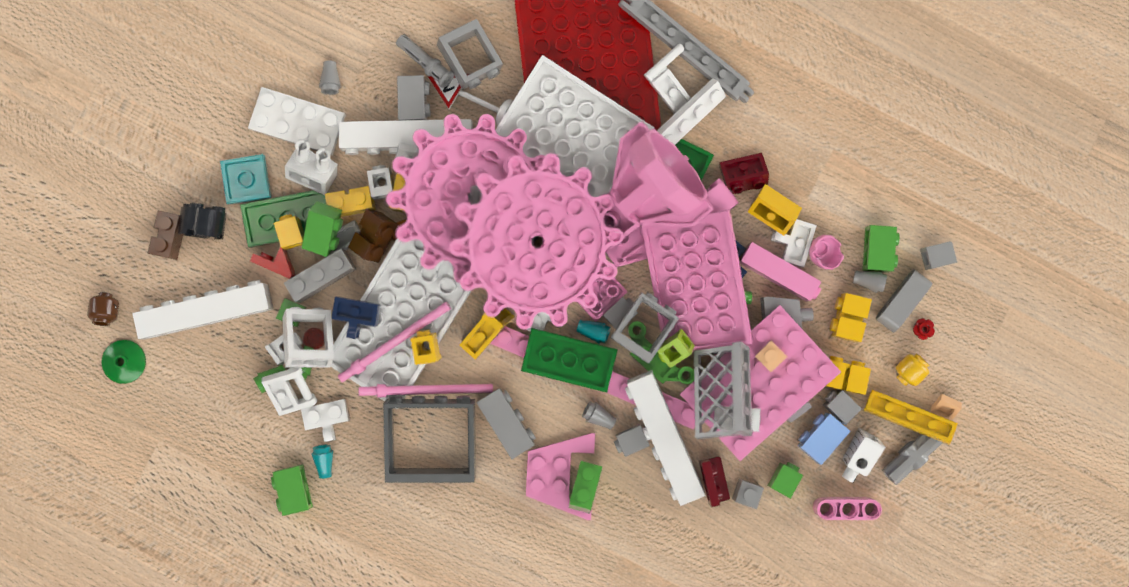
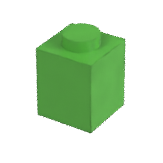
(785, 479)

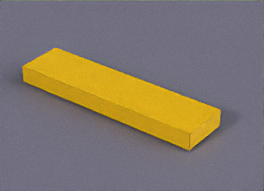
(910, 417)

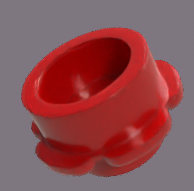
(923, 335)

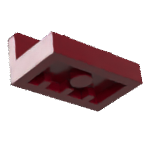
(745, 173)
(714, 480)

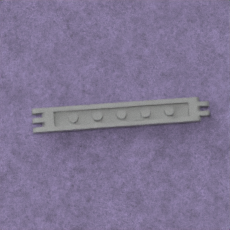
(694, 51)

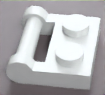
(282, 393)

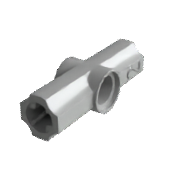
(910, 458)

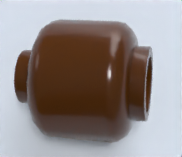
(103, 309)

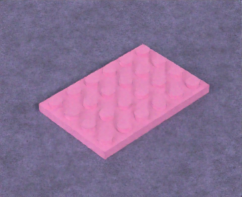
(700, 279)
(775, 392)

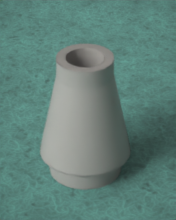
(329, 79)
(871, 280)
(598, 415)

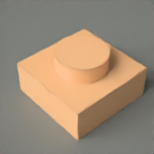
(770, 356)
(946, 407)

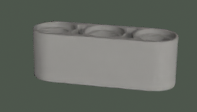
(903, 301)

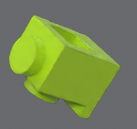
(683, 346)

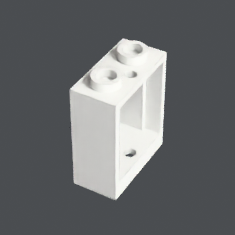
(307, 358)

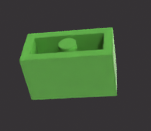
(322, 229)
(880, 248)
(585, 487)
(291, 490)

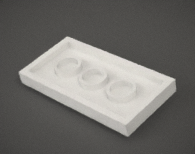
(296, 120)

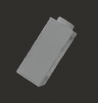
(459, 35)
(640, 352)

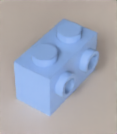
(822, 438)

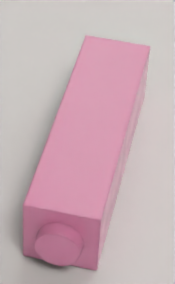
(780, 272)

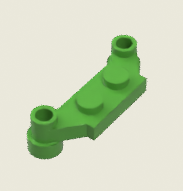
(660, 369)

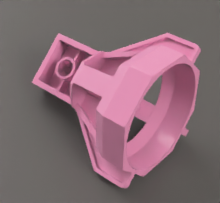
(656, 183)

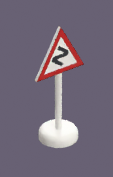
(453, 89)

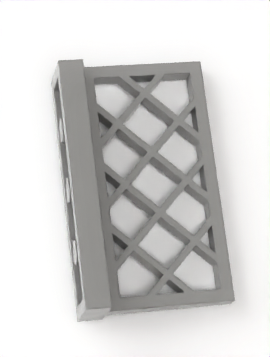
(740, 392)

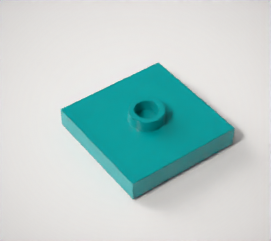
(245, 179)

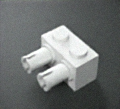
(311, 169)

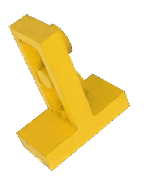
(485, 332)

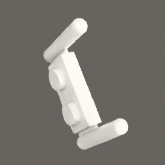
(665, 82)

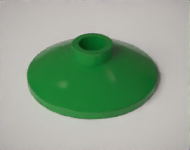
(133, 358)

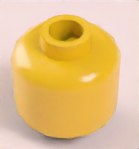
(912, 370)

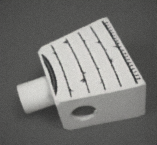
(865, 447)

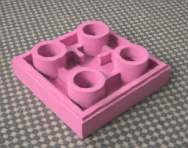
(607, 293)

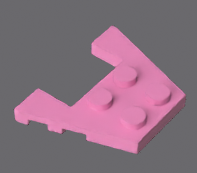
(630, 249)
(550, 472)

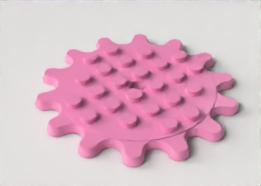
(442, 180)
(502, 250)

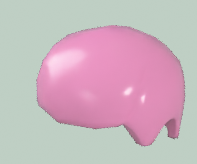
(826, 252)

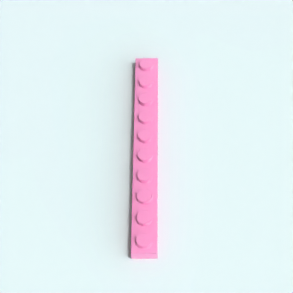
(517, 343)

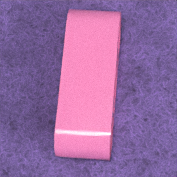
(857, 511)

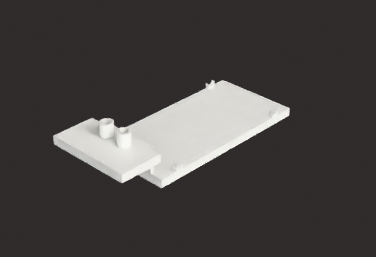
(405, 296)

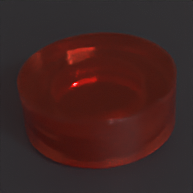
(314, 338)

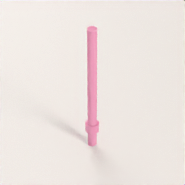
(359, 366)
(382, 390)

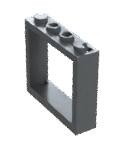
(428, 475)

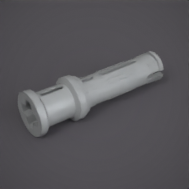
(432, 66)

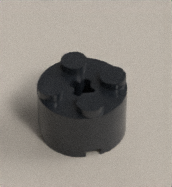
(202, 222)

